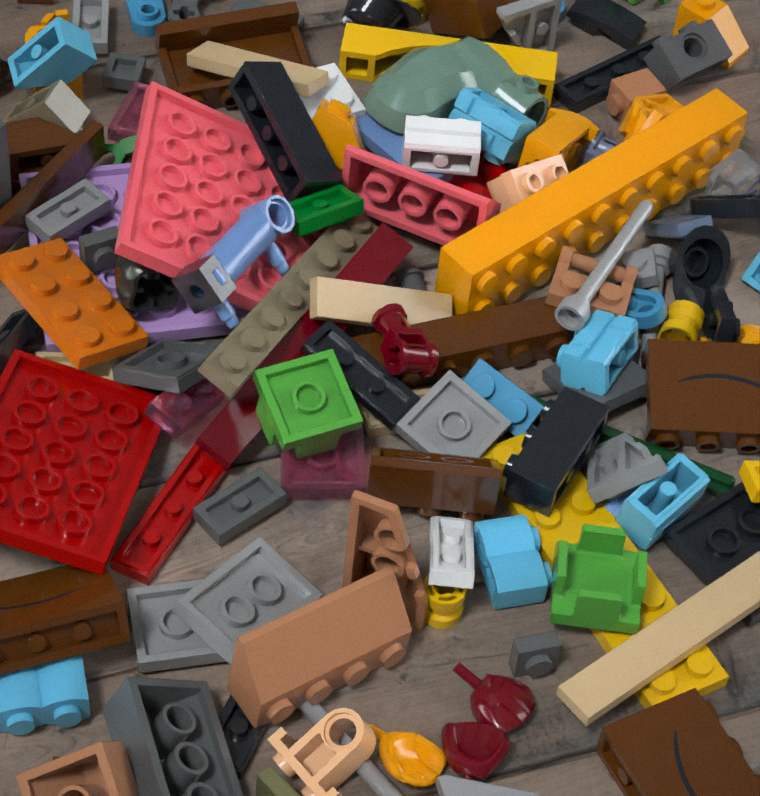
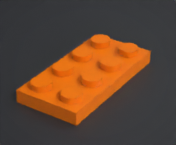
(70, 303)

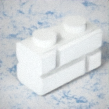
(441, 145)

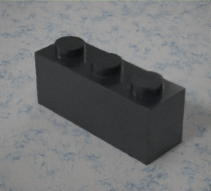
(554, 450)

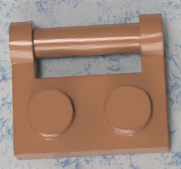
(608, 298)

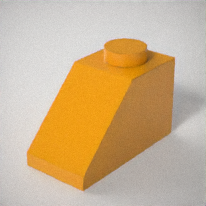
(723, 18)
(337, 129)

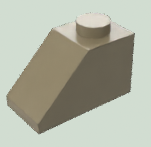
(54, 104)

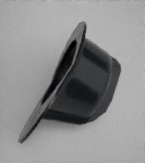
(381, 13)
(699, 261)

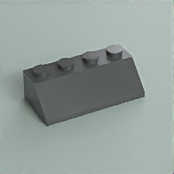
(172, 737)

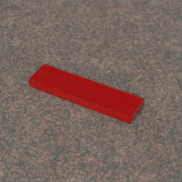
(168, 516)

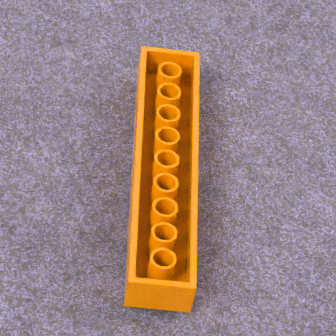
(589, 205)

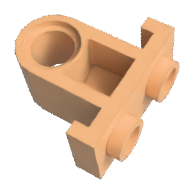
(526, 180)
(318, 755)

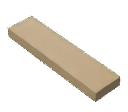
(228, 60)
(358, 301)

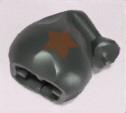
(143, 288)

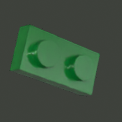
(325, 209)

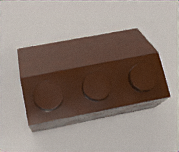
(435, 482)

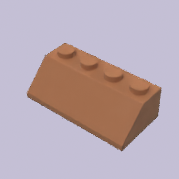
(319, 648)

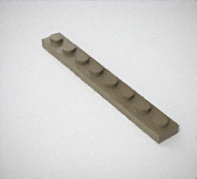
(283, 305)

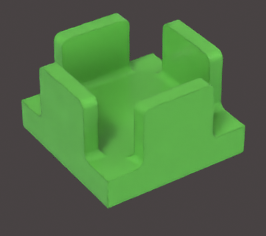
(306, 404)
(598, 581)

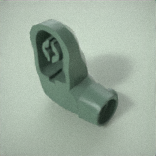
(432, 77)

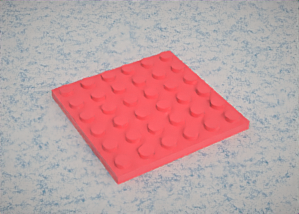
(188, 187)

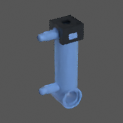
(212, 277)

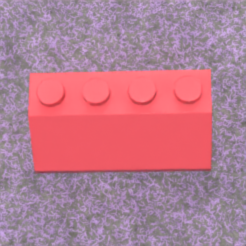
(413, 198)

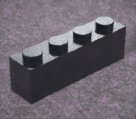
(283, 130)

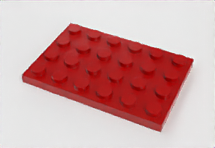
(69, 459)

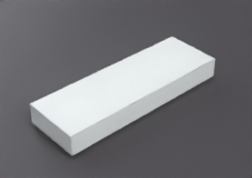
(451, 552)

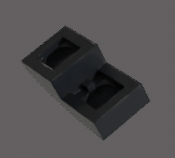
(609, 17)

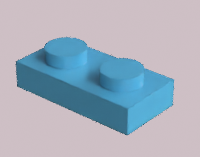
(504, 396)

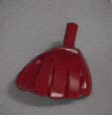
(498, 699)
(473, 748)

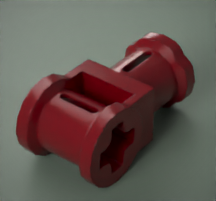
(404, 347)

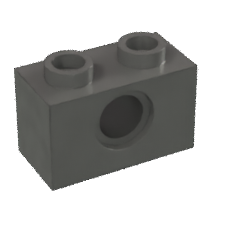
(687, 55)

